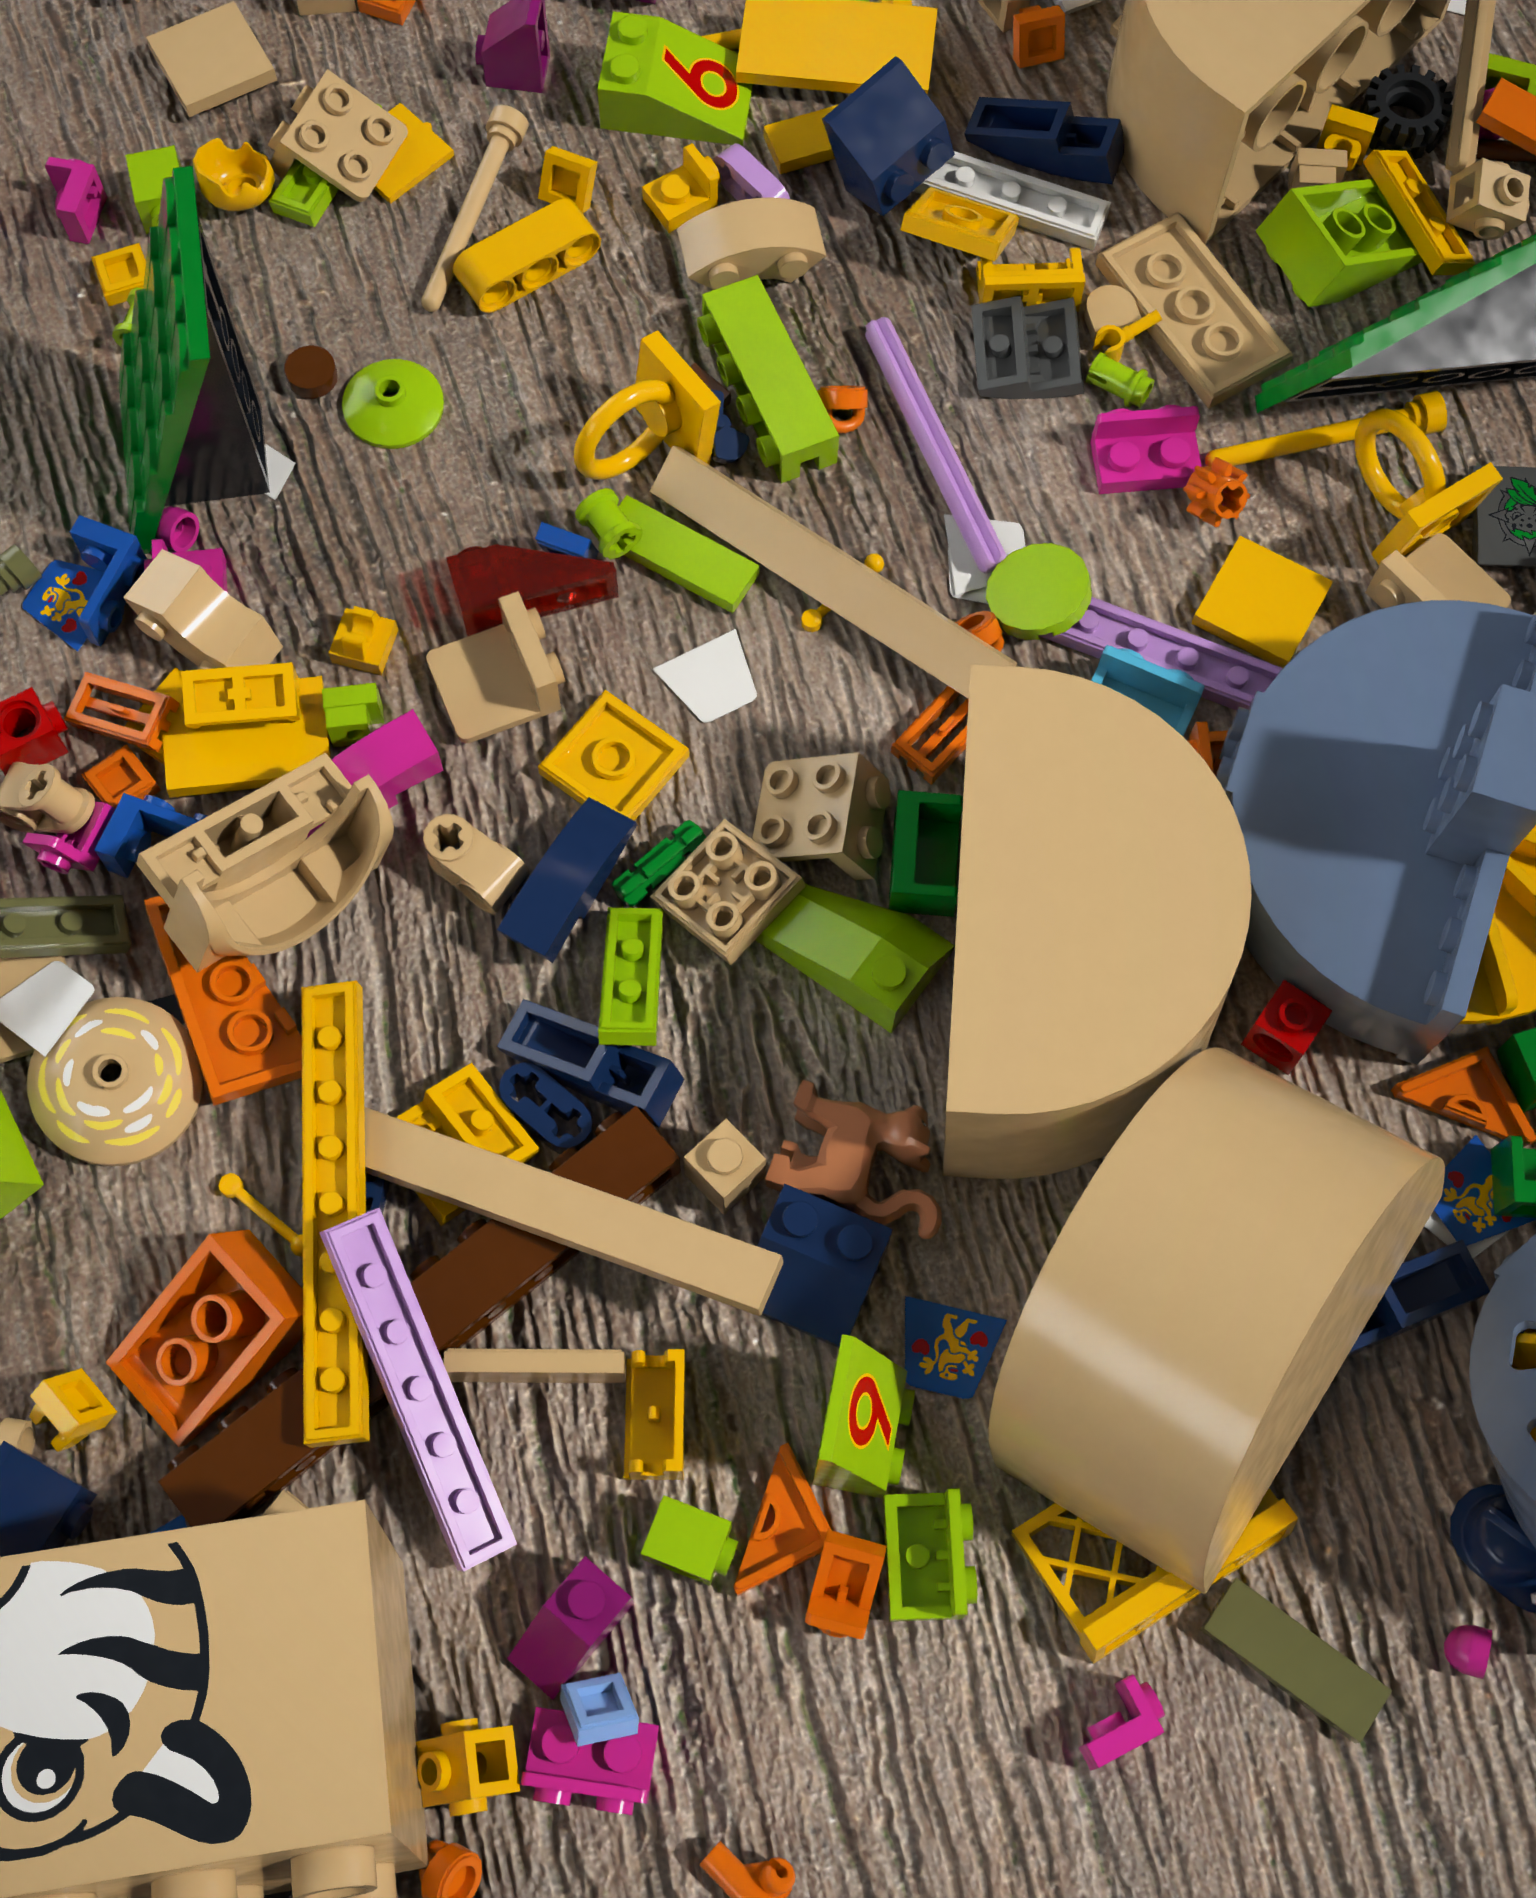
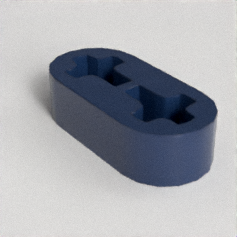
(555, 1099)

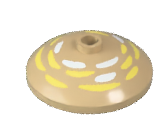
(121, 1118)

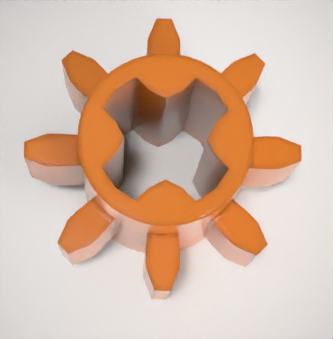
(1216, 492)

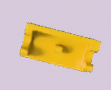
(1032, 281)
(240, 694)
(655, 1416)

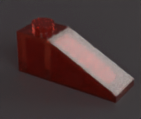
(543, 580)

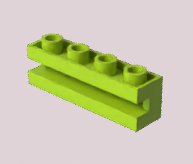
(768, 378)

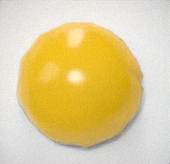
(233, 177)

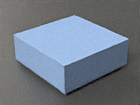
(599, 1709)

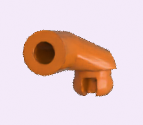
(749, 1880)

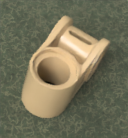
(40, 801)
(479, 868)

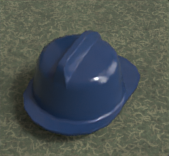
(1494, 1544)

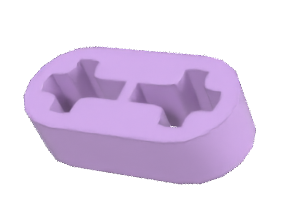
(745, 176)

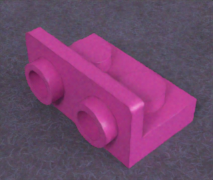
(1145, 448)
(612, 1769)

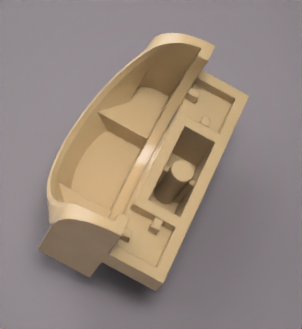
(253, 879)

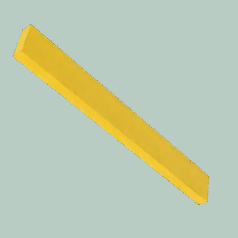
(331, 1194)

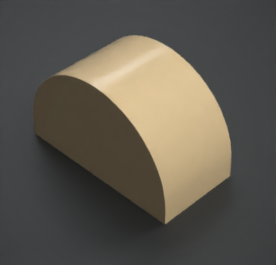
(1233, 87)
(1088, 922)
(1203, 1307)

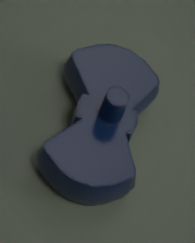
(728, 442)

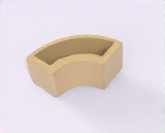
(750, 239)
(198, 617)

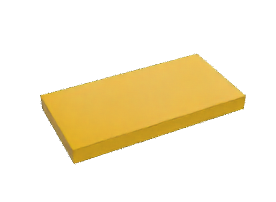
(832, 42)

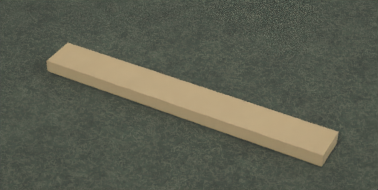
(823, 571)
(570, 1213)

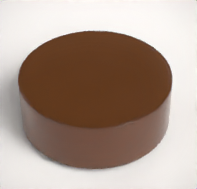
(310, 372)

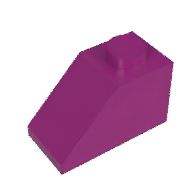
(515, 47)
(570, 1627)

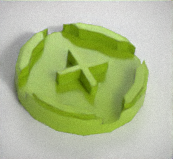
(1039, 591)

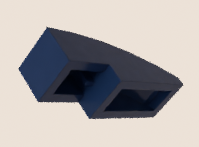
(1048, 137)
(567, 879)
(606, 1073)
(1423, 1292)

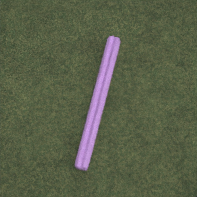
(935, 445)

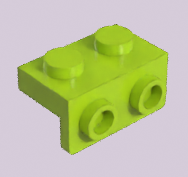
(927, 1556)

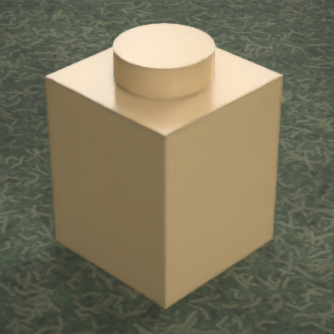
(725, 1166)

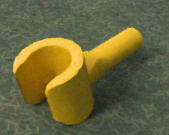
(1117, 337)

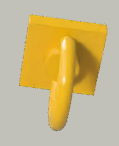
(672, 403)
(1432, 507)

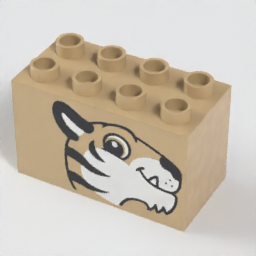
(210, 1713)

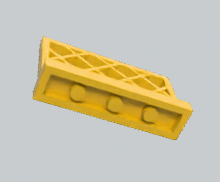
(1148, 1597)

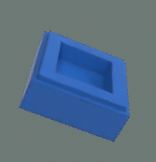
(563, 542)

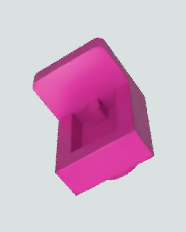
(72, 849)

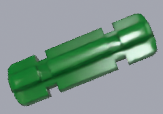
(658, 863)

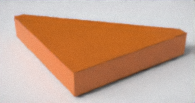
(1469, 1093)
(787, 1526)

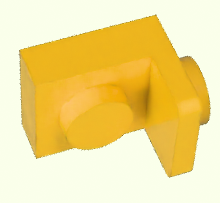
(684, 190)

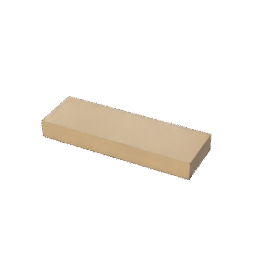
(535, 1365)

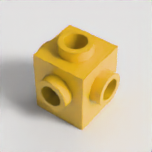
(467, 1766)

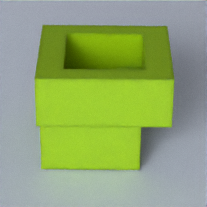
(351, 712)

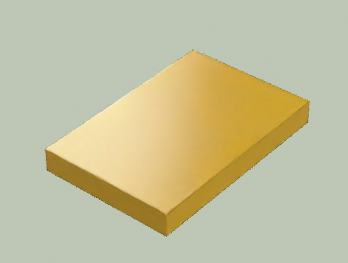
(243, 753)

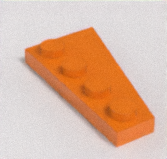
(231, 1018)

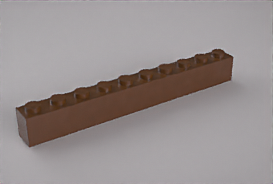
(459, 1296)

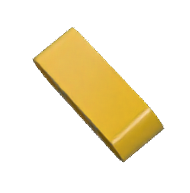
(526, 255)

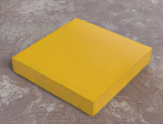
(960, 223)
(1262, 602)
(614, 758)

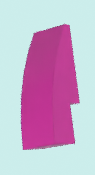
(393, 756)

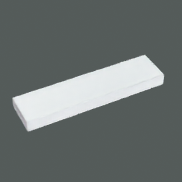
(1038, 203)

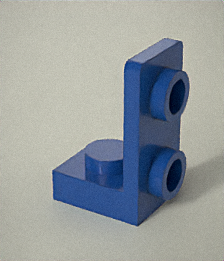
(122, 562)
(131, 830)

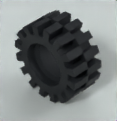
(1415, 93)

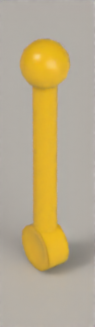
(812, 618)
(233, 1187)

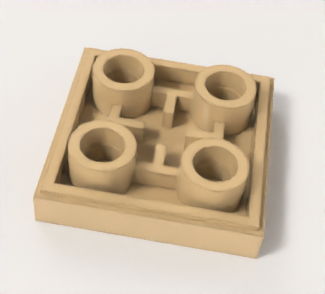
(211, 58)
(728, 891)

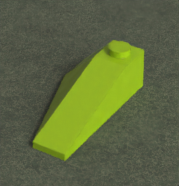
(858, 951)

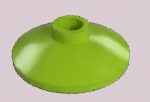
(397, 419)

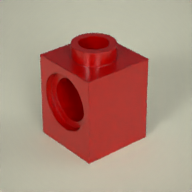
(42, 743)
(1286, 1027)

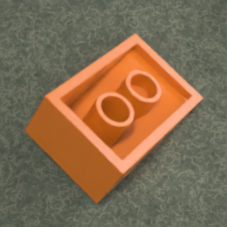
(211, 1334)

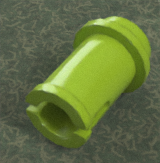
(1120, 380)

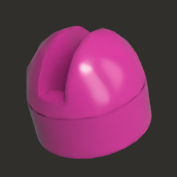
(179, 538)
(1469, 1649)

